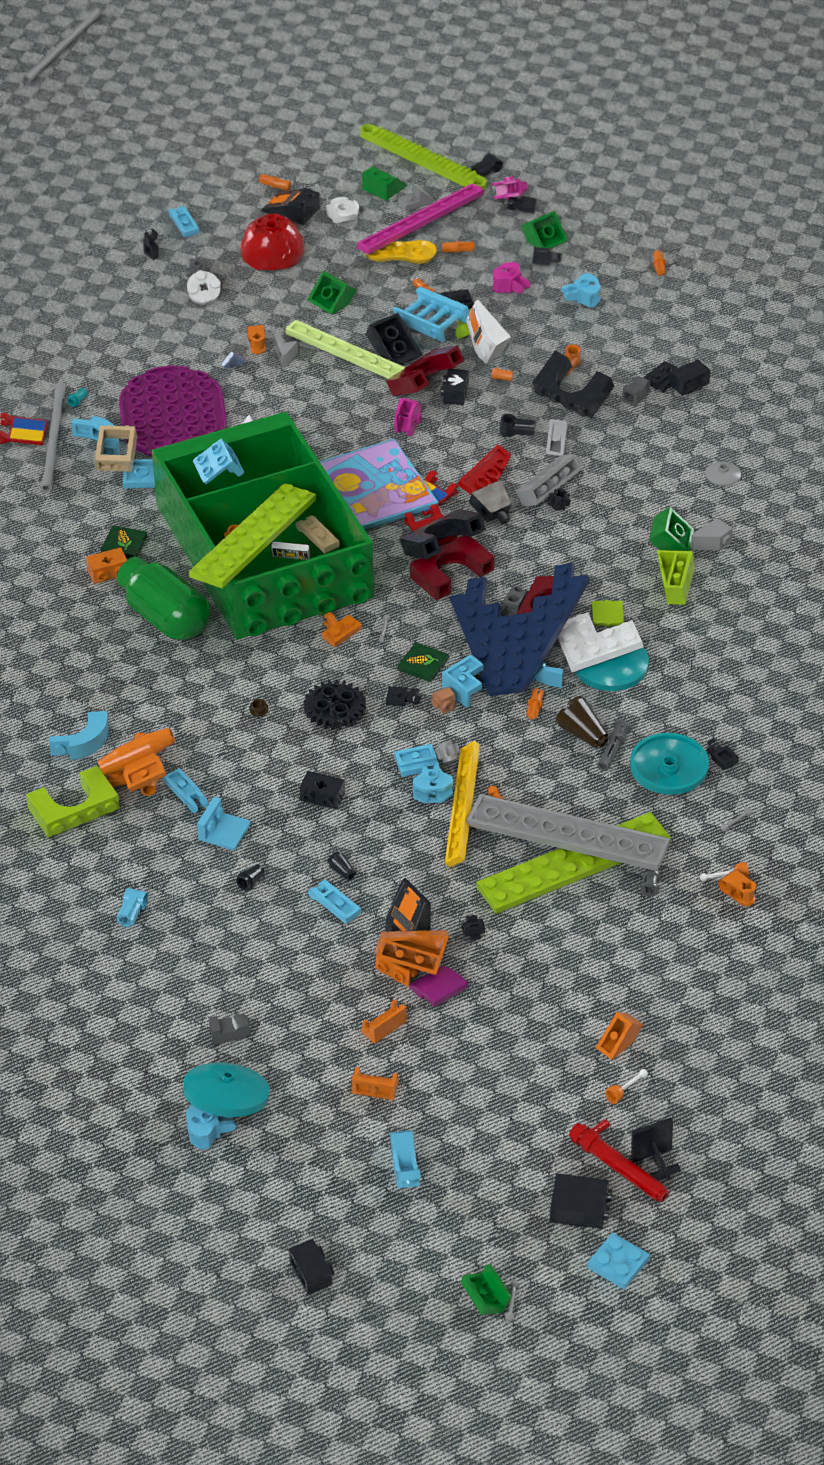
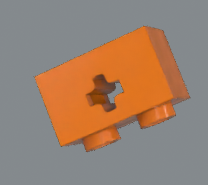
(105, 565)

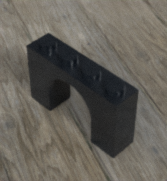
(585, 401)
(423, 541)

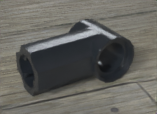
(488, 164)
(510, 426)

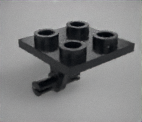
(652, 1141)

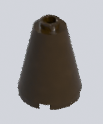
(582, 722)

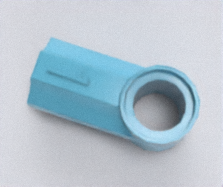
(133, 902)

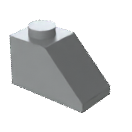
(712, 536)

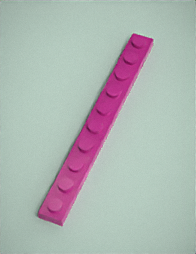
(419, 219)

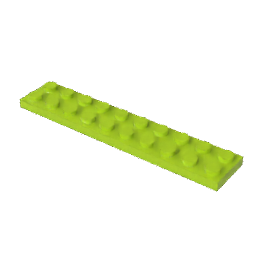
(252, 535)
(552, 870)

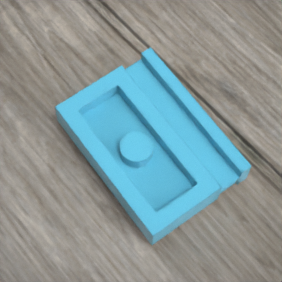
(411, 760)

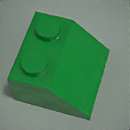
(381, 183)
(544, 231)
(331, 293)
(671, 531)

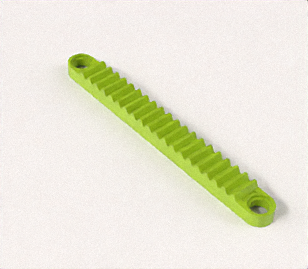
(421, 156)

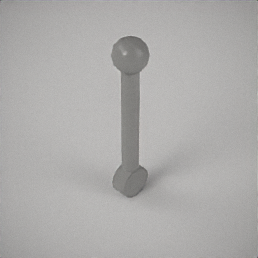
(386, 618)
(747, 812)
(509, 1316)

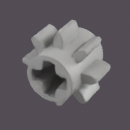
(447, 751)

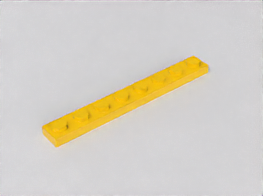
(462, 804)

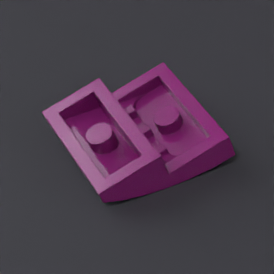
(440, 986)

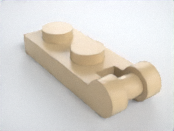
(318, 534)

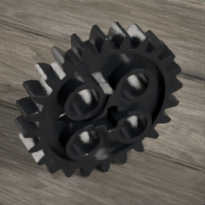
(334, 704)

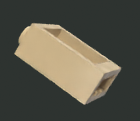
(116, 462)

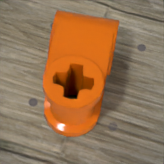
(257, 339)
(738, 887)

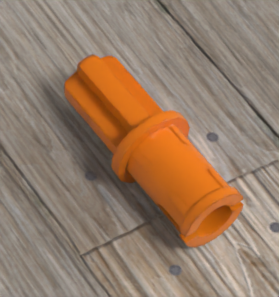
(275, 182)
(457, 246)
(659, 262)
(535, 704)

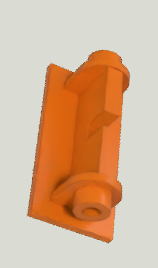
(398, 972)

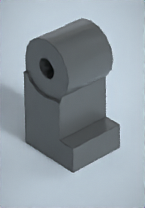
(637, 388)
(513, 601)
(229, 1028)

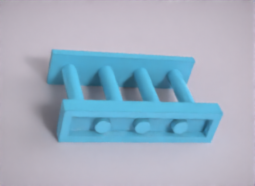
(433, 302)

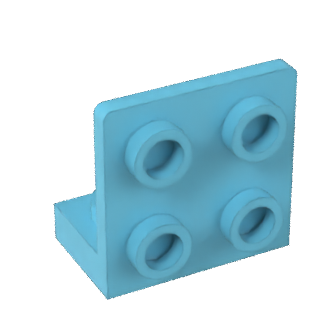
(216, 460)
(220, 827)

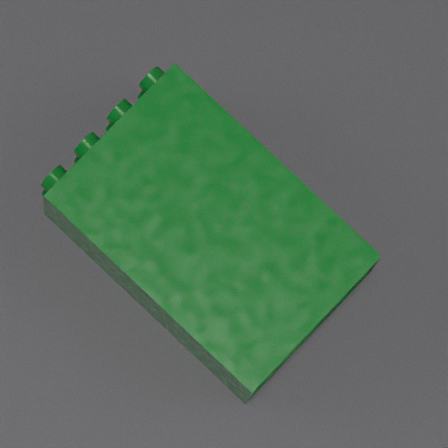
(269, 588)

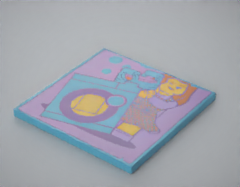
(379, 483)

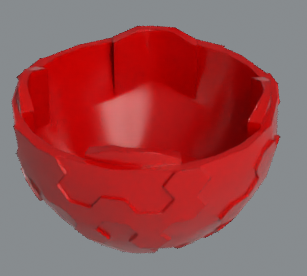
(272, 243)

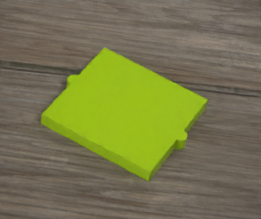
(607, 613)

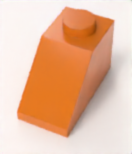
(619, 1035)

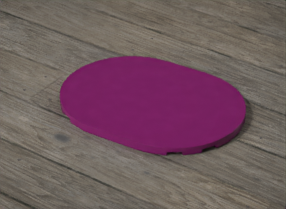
(171, 406)

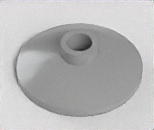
(723, 473)

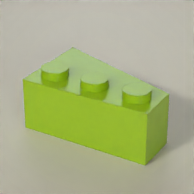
(676, 574)

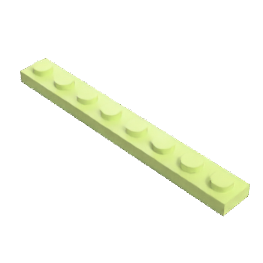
(343, 349)

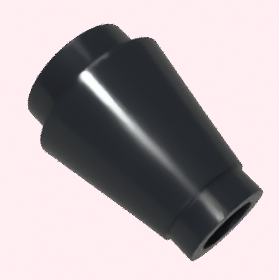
(341, 865)
(248, 878)

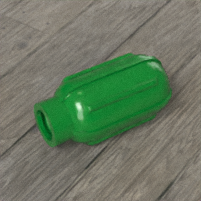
(164, 599)

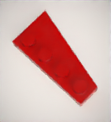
(486, 470)

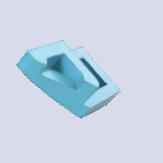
(550, 676)

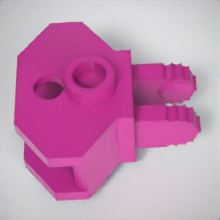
(510, 188)
(510, 279)
(407, 416)

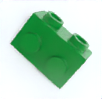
(487, 1291)

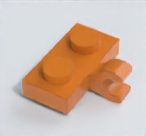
(339, 630)

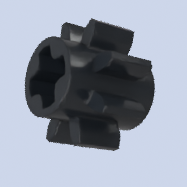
(559, 499)
(473, 927)

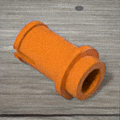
(502, 374)

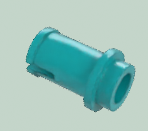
(77, 397)

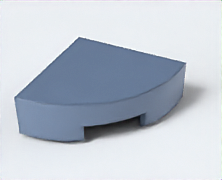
(233, 359)

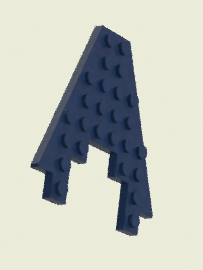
(516, 644)

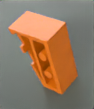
(413, 948)

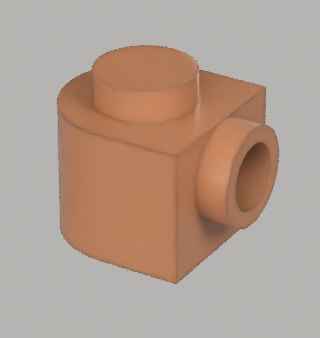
(444, 700)

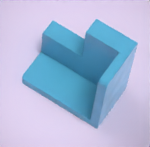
(461, 680)

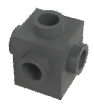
(196, 265)

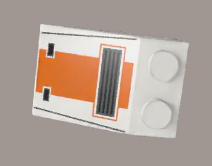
(486, 333)

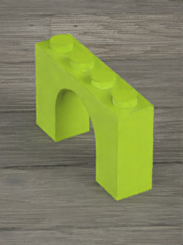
(57, 818)

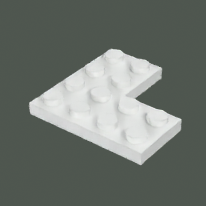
(587, 647)

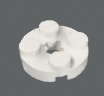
(349, 212)
(203, 278)

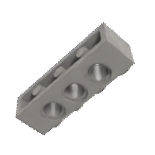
(548, 479)

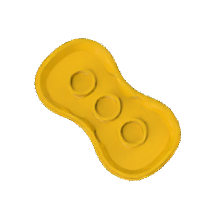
(412, 251)

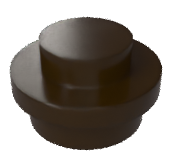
(258, 707)

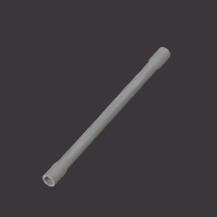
(32, 74)
(47, 479)

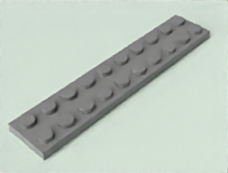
(568, 832)

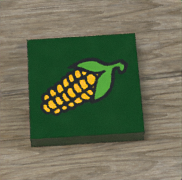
(125, 538)
(423, 662)

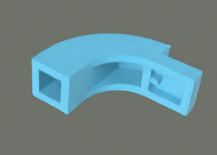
(90, 429)
(84, 742)
(404, 1159)

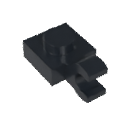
(524, 204)
(150, 246)
(542, 256)
(400, 695)
(722, 756)

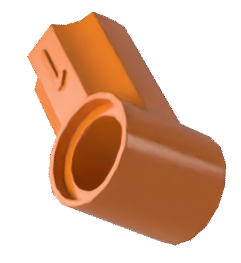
(574, 353)

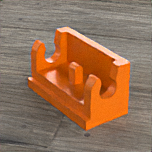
(385, 1023)
(374, 1085)

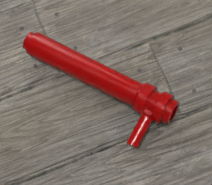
(592, 1143)

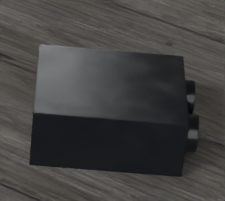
(580, 1201)

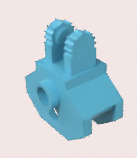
(583, 291)
(431, 784)
(206, 1127)

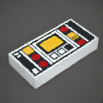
(290, 550)

